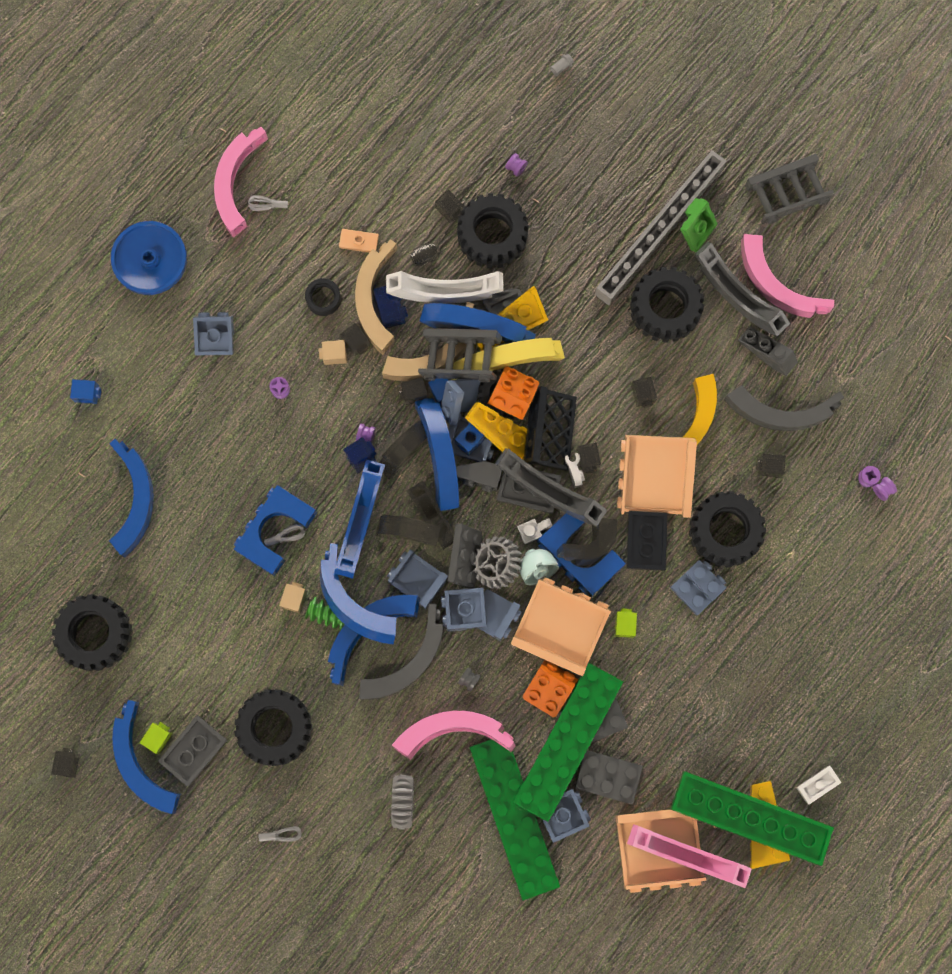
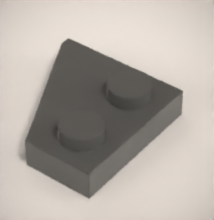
(501, 300)

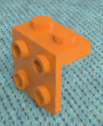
(514, 392)
(550, 688)

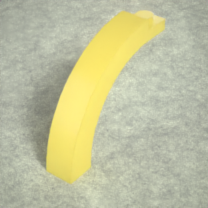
(517, 353)

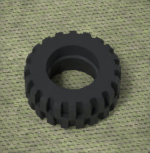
(498, 208)
(674, 282)
(745, 511)
(70, 619)
(247, 721)

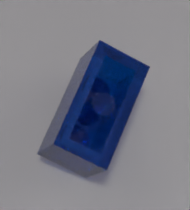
(390, 308)
(359, 452)

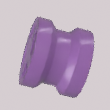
(516, 164)
(279, 383)
(366, 432)
(867, 480)
(884, 488)

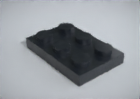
(646, 541)

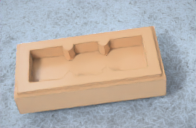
(358, 240)

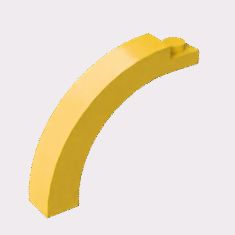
(705, 407)

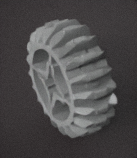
(502, 564)
(402, 801)

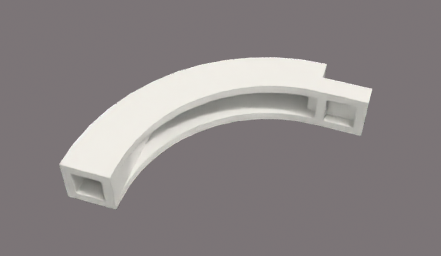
(443, 291)

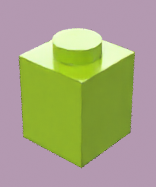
(625, 623)
(156, 737)

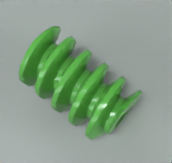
(322, 613)

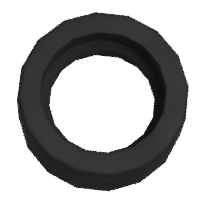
(318, 283)

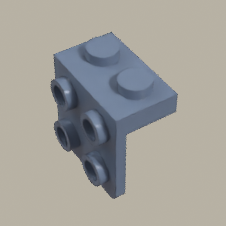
(458, 397)
(499, 615)

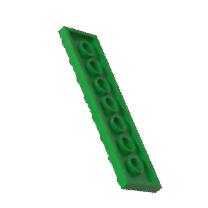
(568, 742)
(752, 818)
(516, 826)

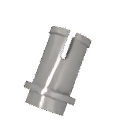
(562, 64)

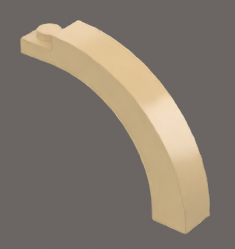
(372, 327)
(407, 369)

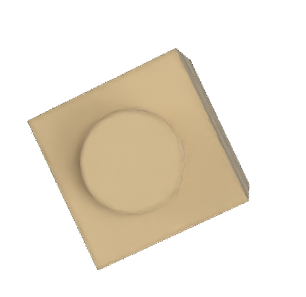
(333, 352)
(293, 597)

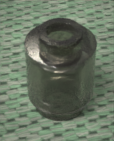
(424, 254)

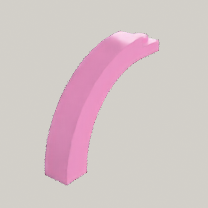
(226, 174)
(771, 288)
(446, 722)
(689, 856)

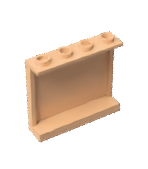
(657, 474)
(561, 626)
(649, 870)

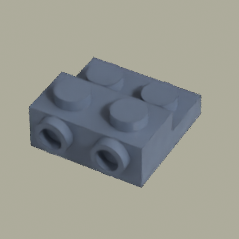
(213, 334)
(698, 587)
(464, 609)
(567, 817)

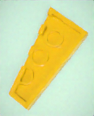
(524, 310)
(497, 429)
(761, 854)

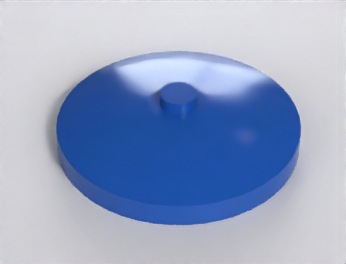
(148, 258)

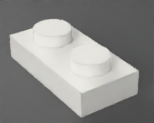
(818, 785)

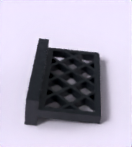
(535, 428)

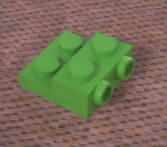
(699, 224)

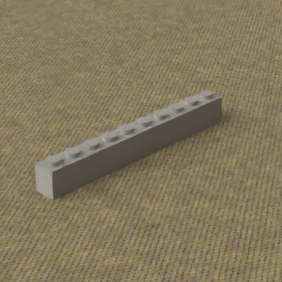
(659, 228)

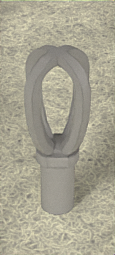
(272, 203)
(279, 537)
(274, 835)

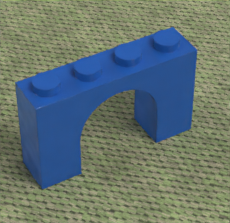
(278, 504)
(590, 578)

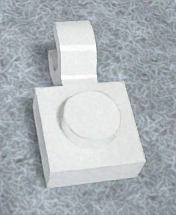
(576, 475)
(531, 530)

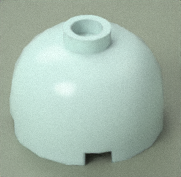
(537, 565)

